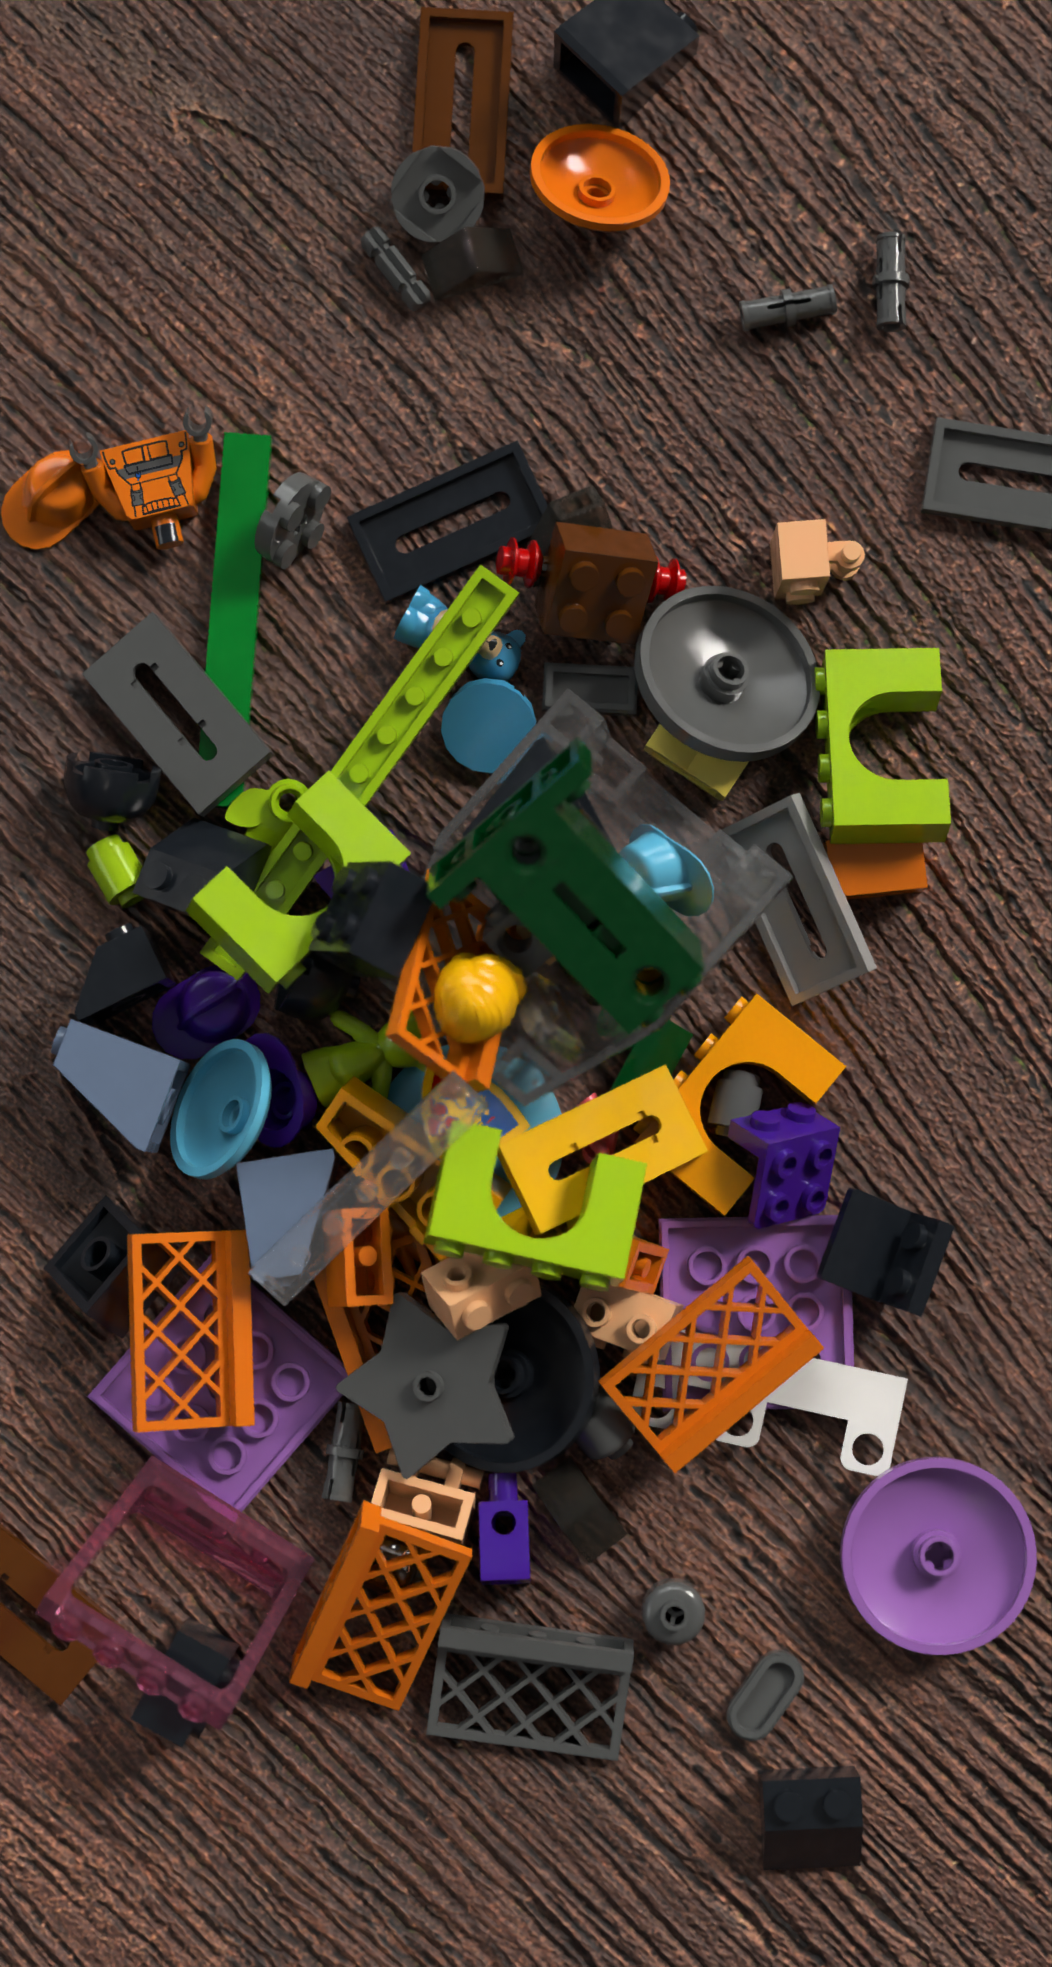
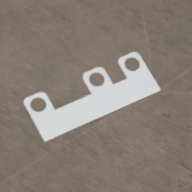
(861, 1396)

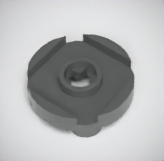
(433, 166)
(294, 520)

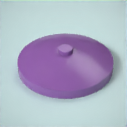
(938, 1555)

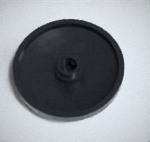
(544, 1384)

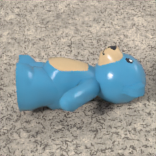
(496, 658)

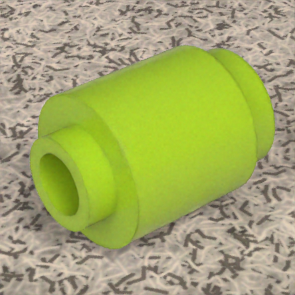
(115, 870)

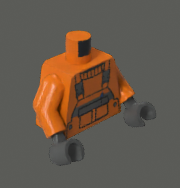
(153, 478)

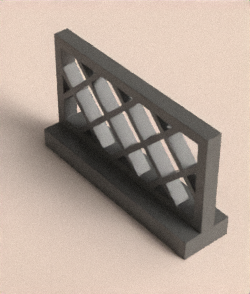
(537, 1646)

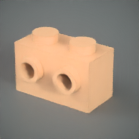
(472, 1294)
(625, 1317)

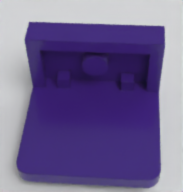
(793, 1164)

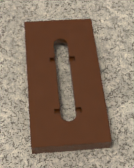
(491, 39)
(45, 1666)

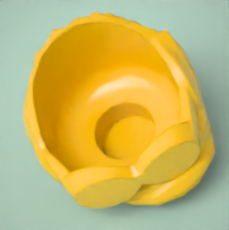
(477, 996)

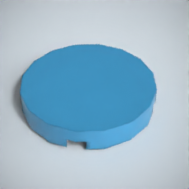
(485, 723)

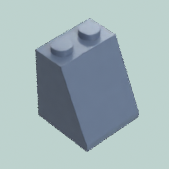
(122, 1080)
(281, 1192)

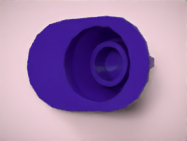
(204, 1012)
(292, 1094)

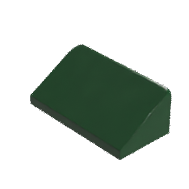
(653, 1052)

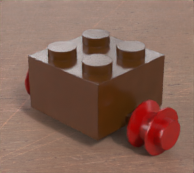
(592, 580)

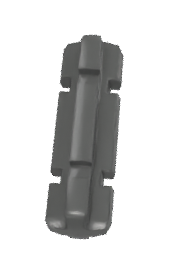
(395, 268)

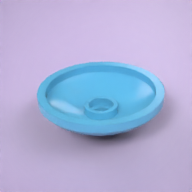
(220, 1109)

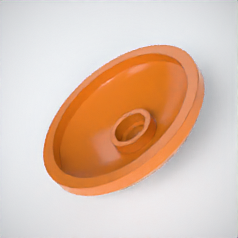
(599, 177)

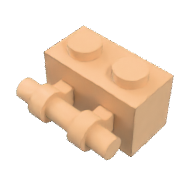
(804, 560)
(429, 1505)

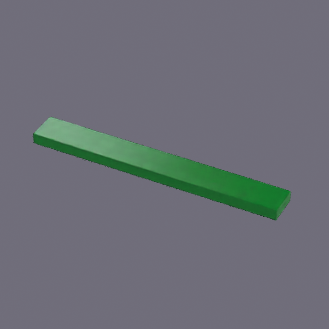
(237, 577)

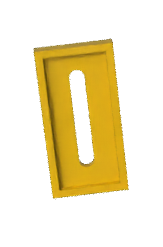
(530, 1153)

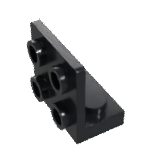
(884, 1252)

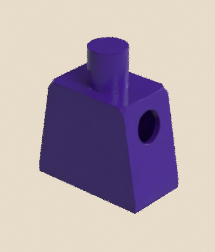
(504, 1557)

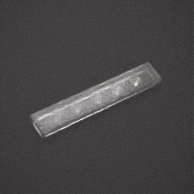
(369, 1188)

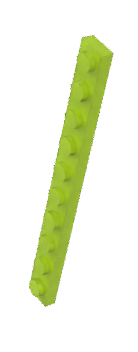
(386, 736)

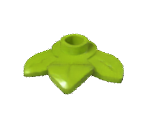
(261, 812)

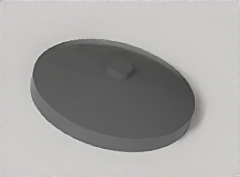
(726, 673)

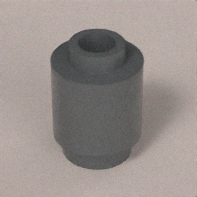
(733, 1097)

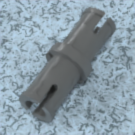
(890, 282)
(788, 307)
(344, 1453)

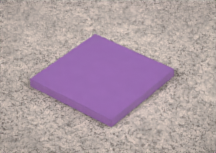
(785, 1253)
(292, 1394)

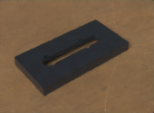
(386, 522)

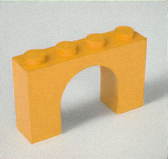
(759, 1038)

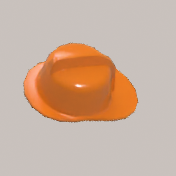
(47, 502)

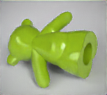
(367, 1057)

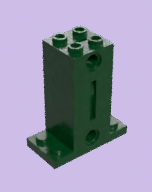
(576, 894)

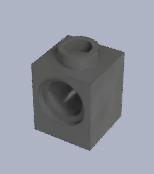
(525, 953)

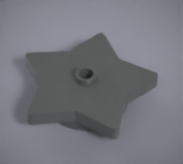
(463, 1369)

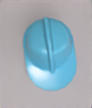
(670, 870)

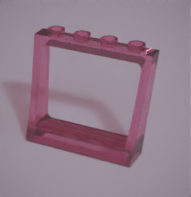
(217, 1532)

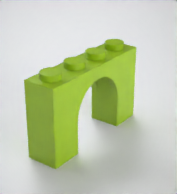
(858, 802)
(274, 943)
(593, 1250)

